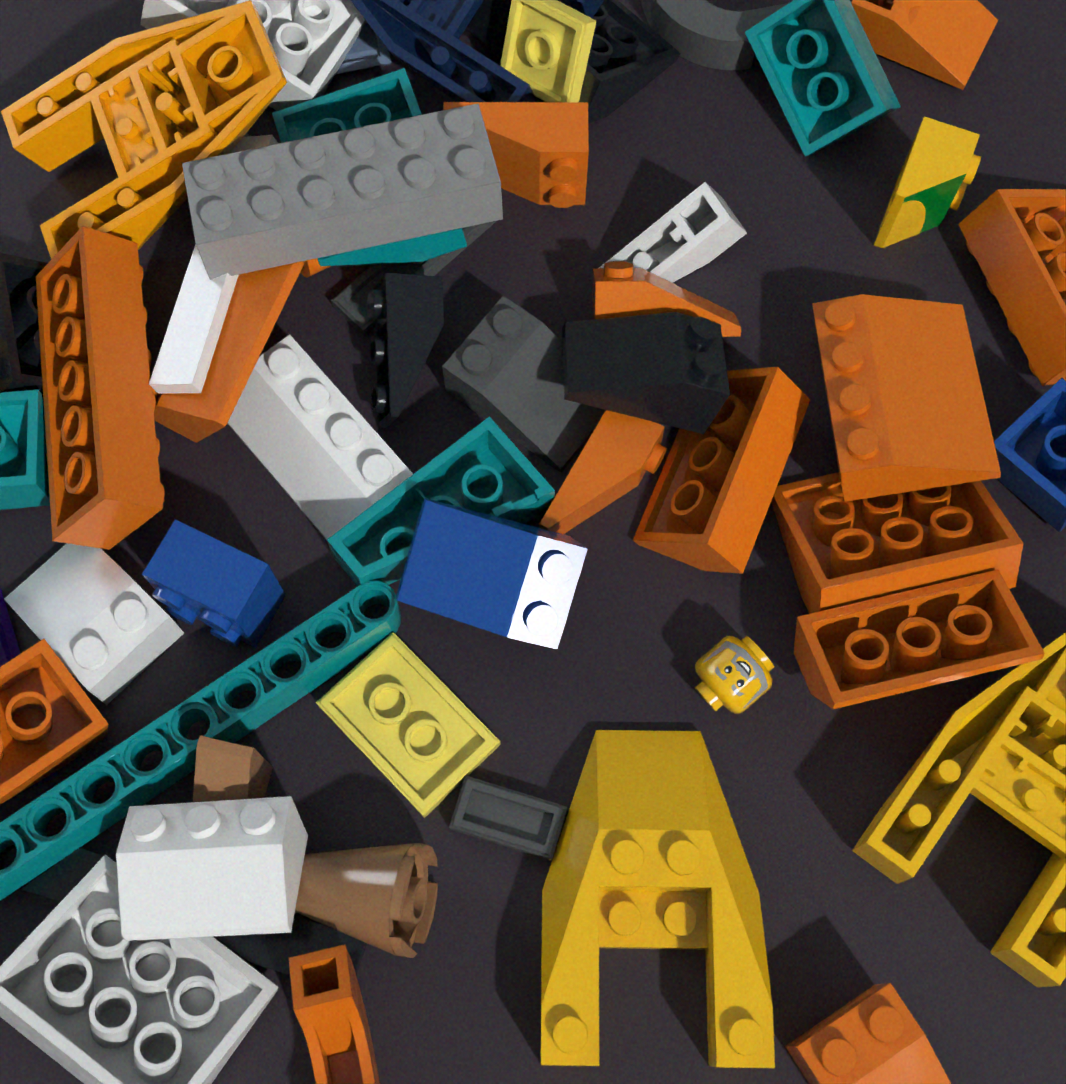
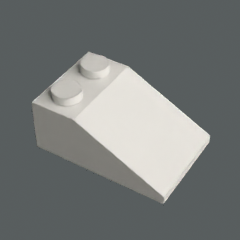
(94, 618)

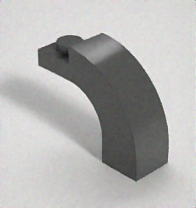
(706, 32)

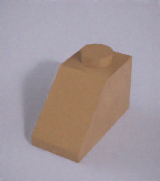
(229, 771)

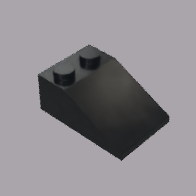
(648, 367)

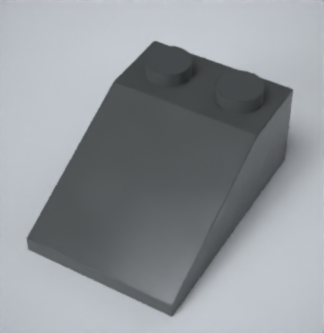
(515, 376)

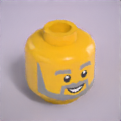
(733, 674)

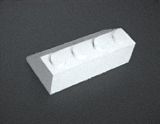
(313, 439)

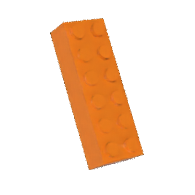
(97, 391)

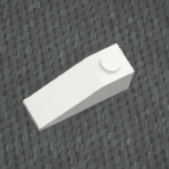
(685, 236)

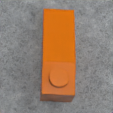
(632, 291)
(606, 469)

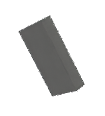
(508, 818)

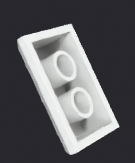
(210, 868)

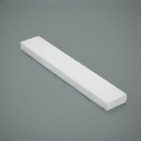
(196, 318)

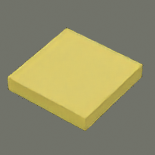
(548, 48)

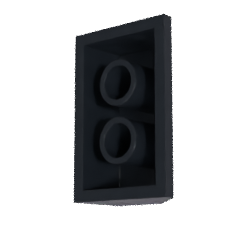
(19, 325)

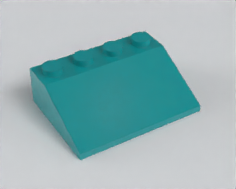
(361, 105)

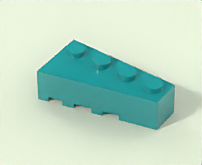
(474, 473)

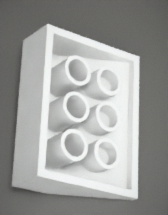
(305, 35)
(127, 1006)

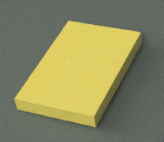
(408, 724)

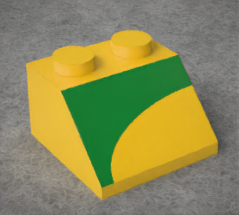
(929, 181)

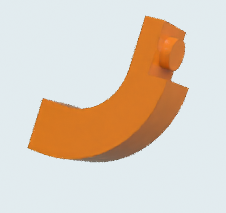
(333, 1017)

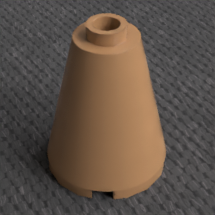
(372, 894)

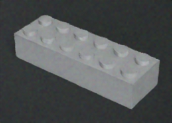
(343, 191)

